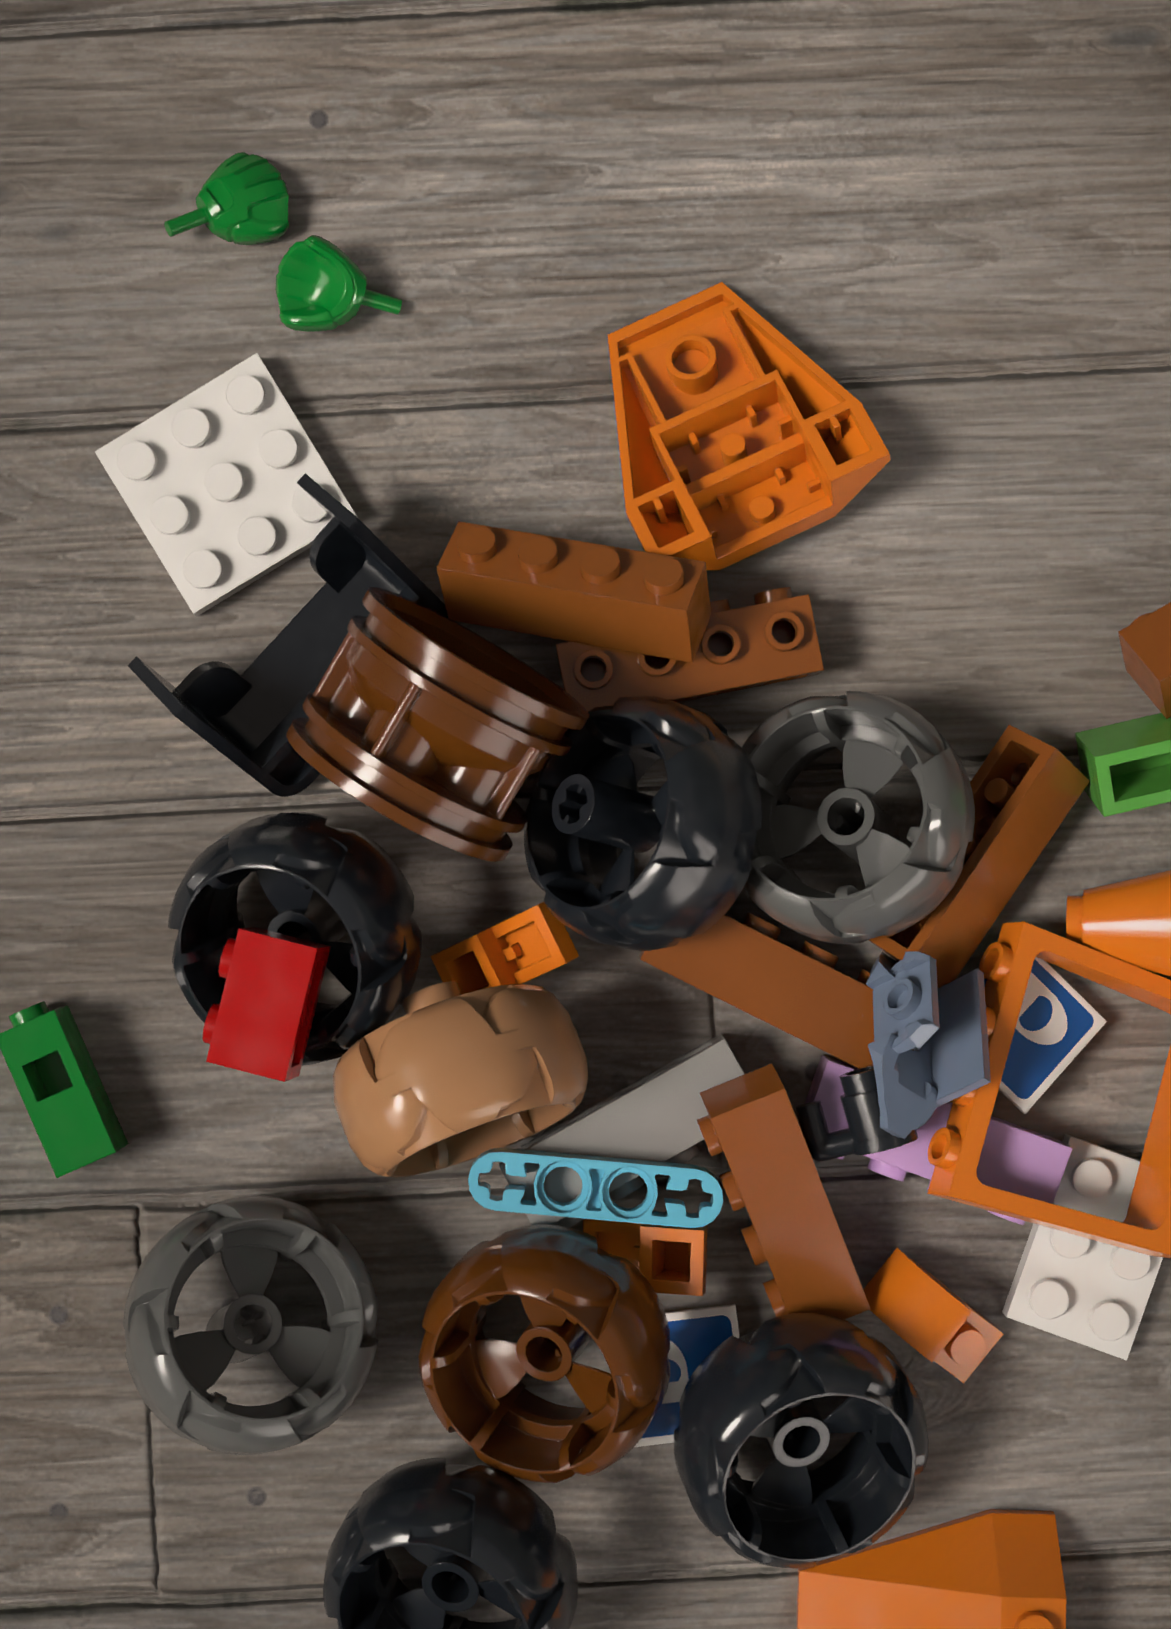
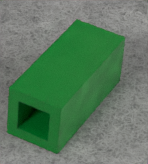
(60, 1088)

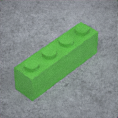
(1127, 764)

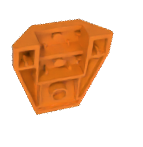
(731, 432)
(956, 1575)

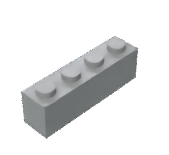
(640, 1122)

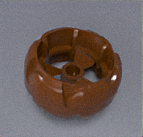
(569, 1296)

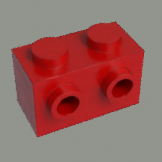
(265, 1003)

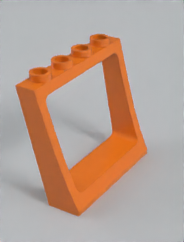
(958, 1147)

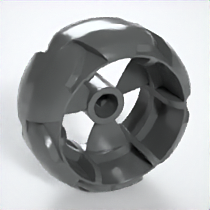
(899, 879)
(322, 1362)

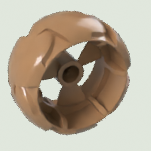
(458, 1077)

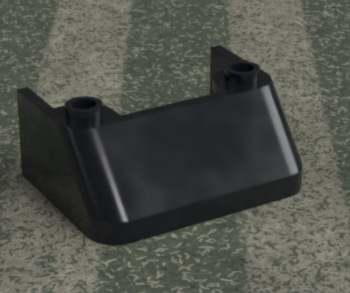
(252, 711)

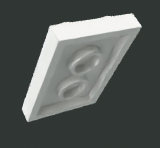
(1077, 1283)

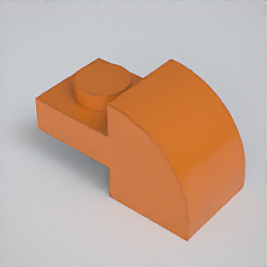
(507, 952)
(666, 1255)
(930, 1316)

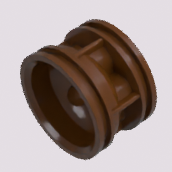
(433, 725)

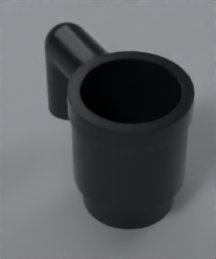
(863, 1120)

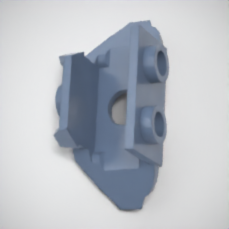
(941, 1025)

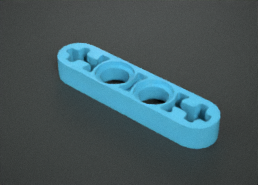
(594, 1198)

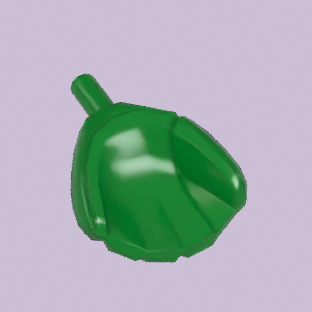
(239, 203)
(323, 287)

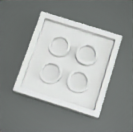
(220, 484)

